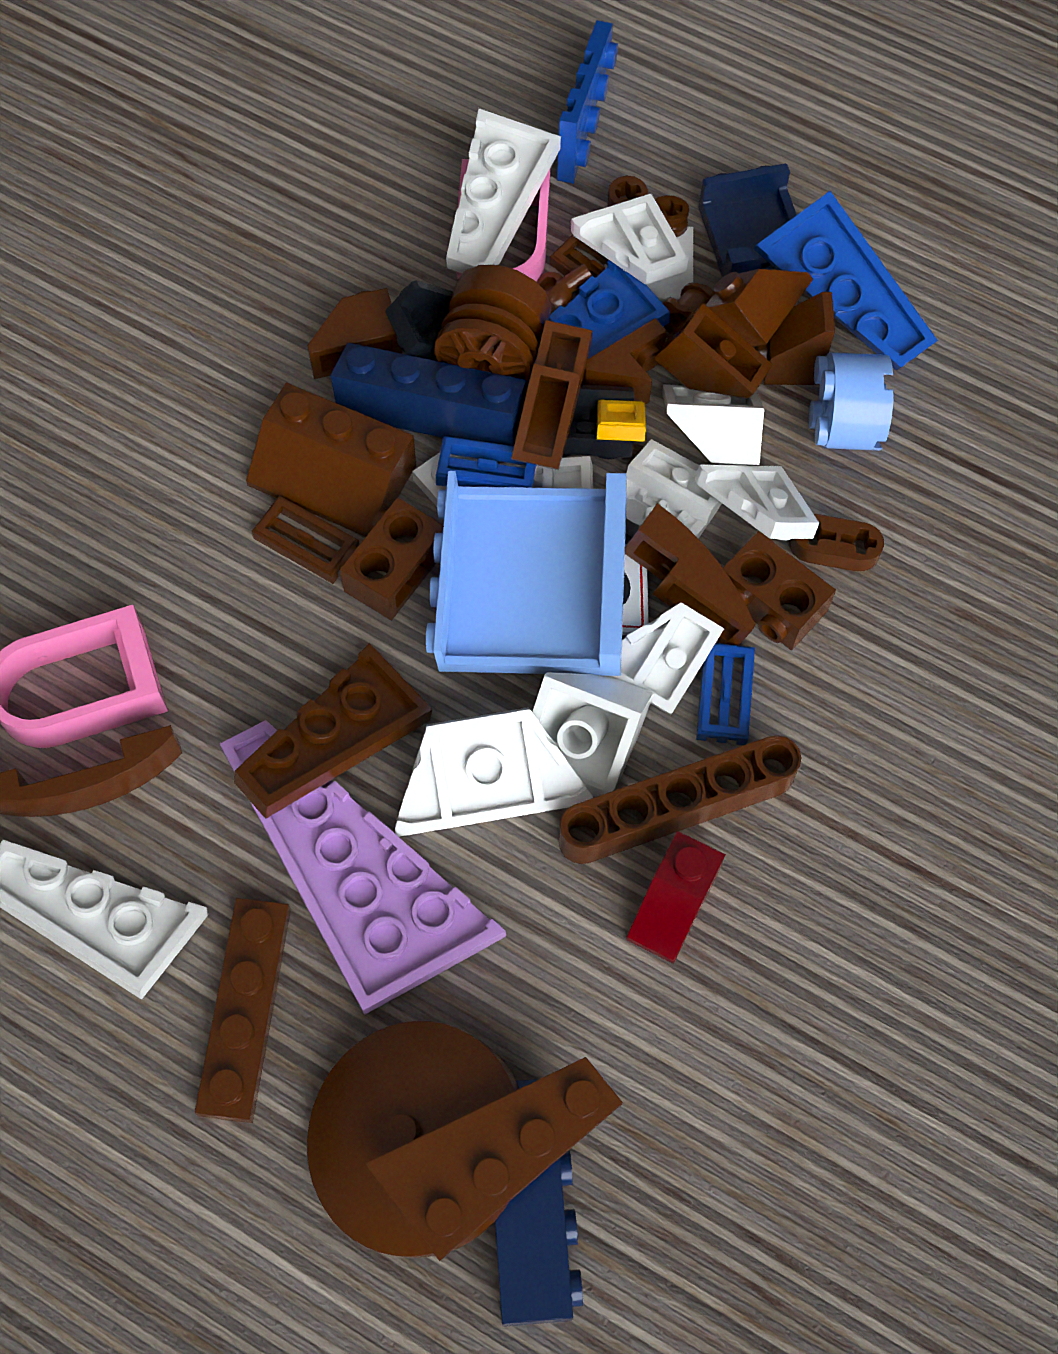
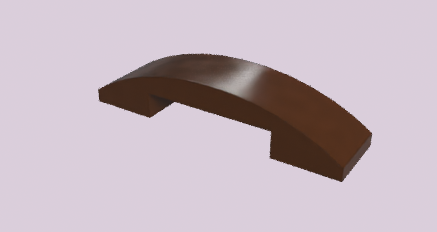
(143, 760)

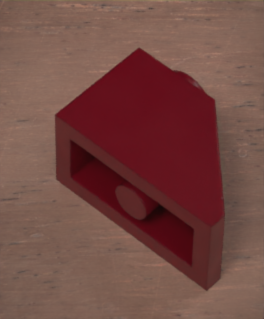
(675, 896)

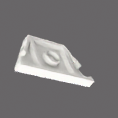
(486, 772)

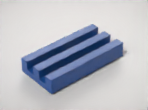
(484, 471)
(722, 731)

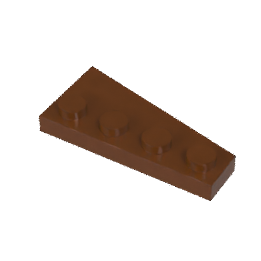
(345, 725)
(481, 1161)

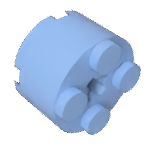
(852, 401)

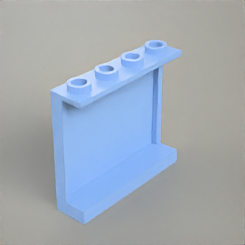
(529, 579)

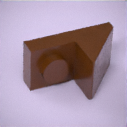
(628, 361)

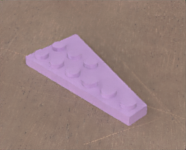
(368, 890)

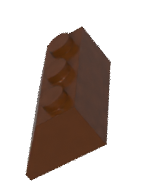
(330, 459)

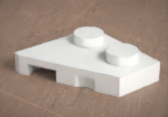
(668, 654)

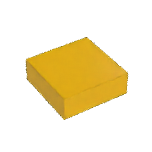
(621, 420)

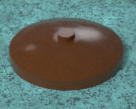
(383, 1097)

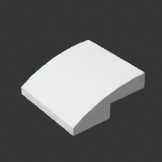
(666, 479)

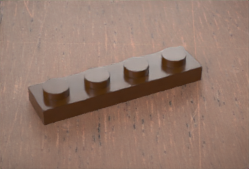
(243, 1011)

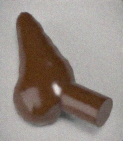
(560, 288)

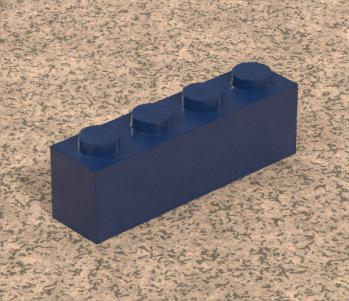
(429, 395)
(534, 1250)

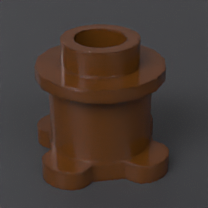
(691, 298)

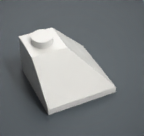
(720, 425)
(592, 724)

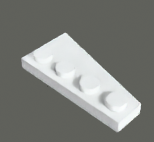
(498, 188)
(100, 921)

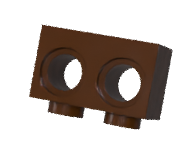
(403, 562)
(783, 583)

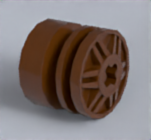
(494, 322)

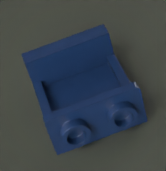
(743, 211)

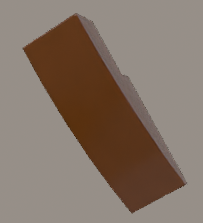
(552, 395)
(689, 574)

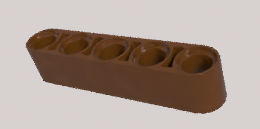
(693, 780)

